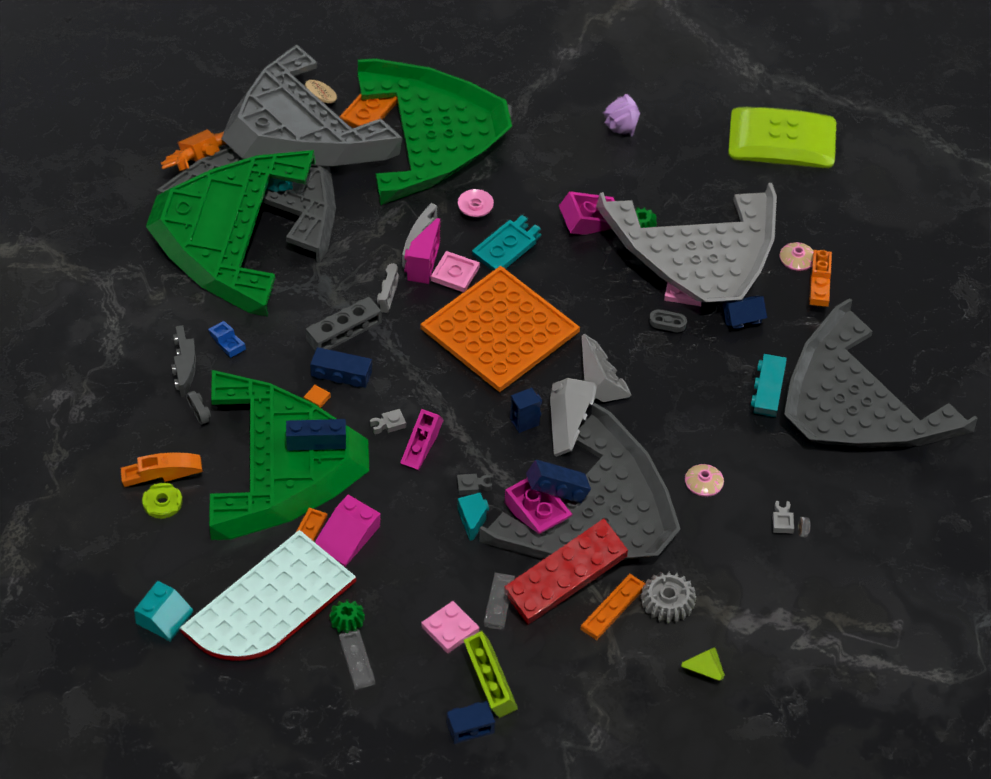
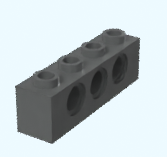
(344, 324)

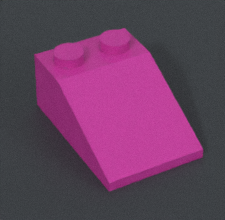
(581, 213)
(423, 253)
(535, 508)
(348, 529)

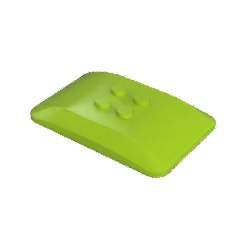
(782, 136)

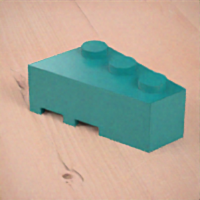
(768, 385)

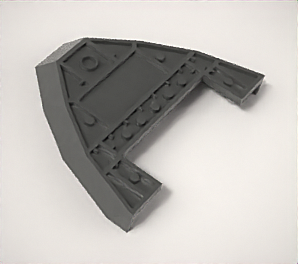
(287, 117)
(310, 201)
(845, 405)
(623, 492)

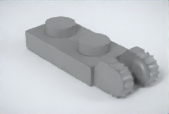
(388, 288)

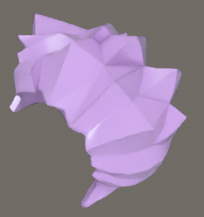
(622, 115)

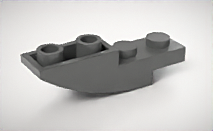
(184, 361)

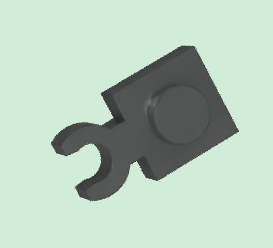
(470, 484)

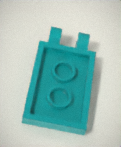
(507, 244)

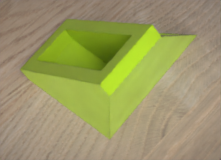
(706, 664)

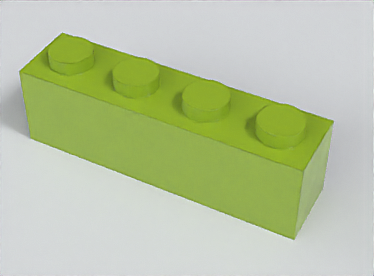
(490, 674)

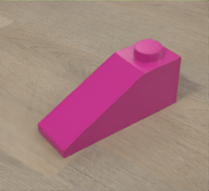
(422, 439)

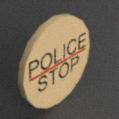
(321, 91)

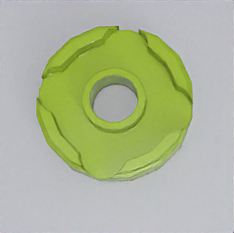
(166, 509)

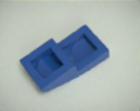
(226, 339)

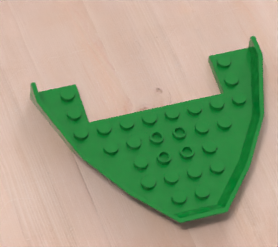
(441, 118)
(210, 220)
(280, 480)

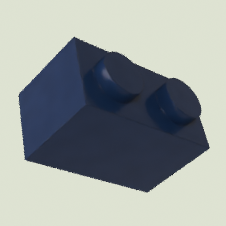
(743, 311)
(525, 410)
(470, 722)

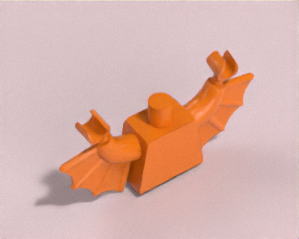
(194, 149)

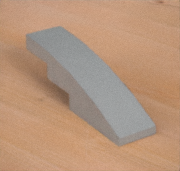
(421, 224)

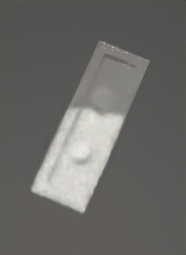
(498, 602)
(357, 659)

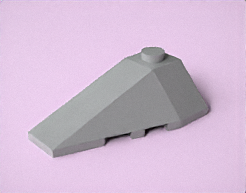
(601, 372)
(568, 407)

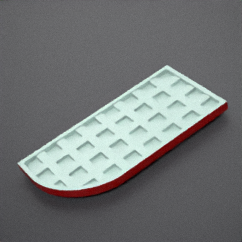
(269, 601)

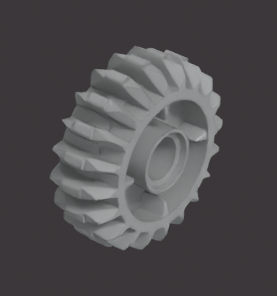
(679, 604)

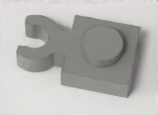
(390, 421)
(783, 520)

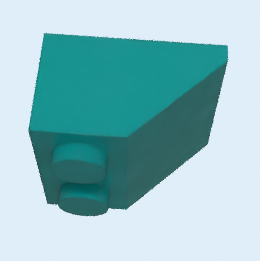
(162, 611)

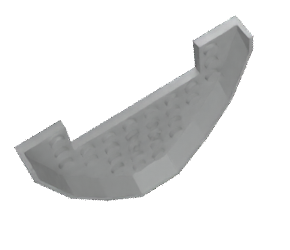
(702, 259)

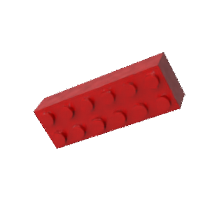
(565, 571)

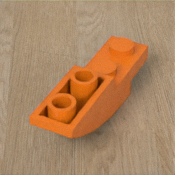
(820, 278)
(164, 465)

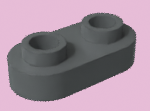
(668, 320)
(196, 404)

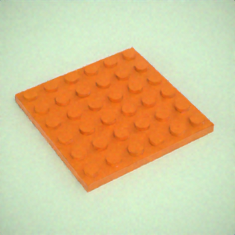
(500, 328)

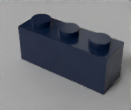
(341, 367)
(316, 434)
(558, 481)

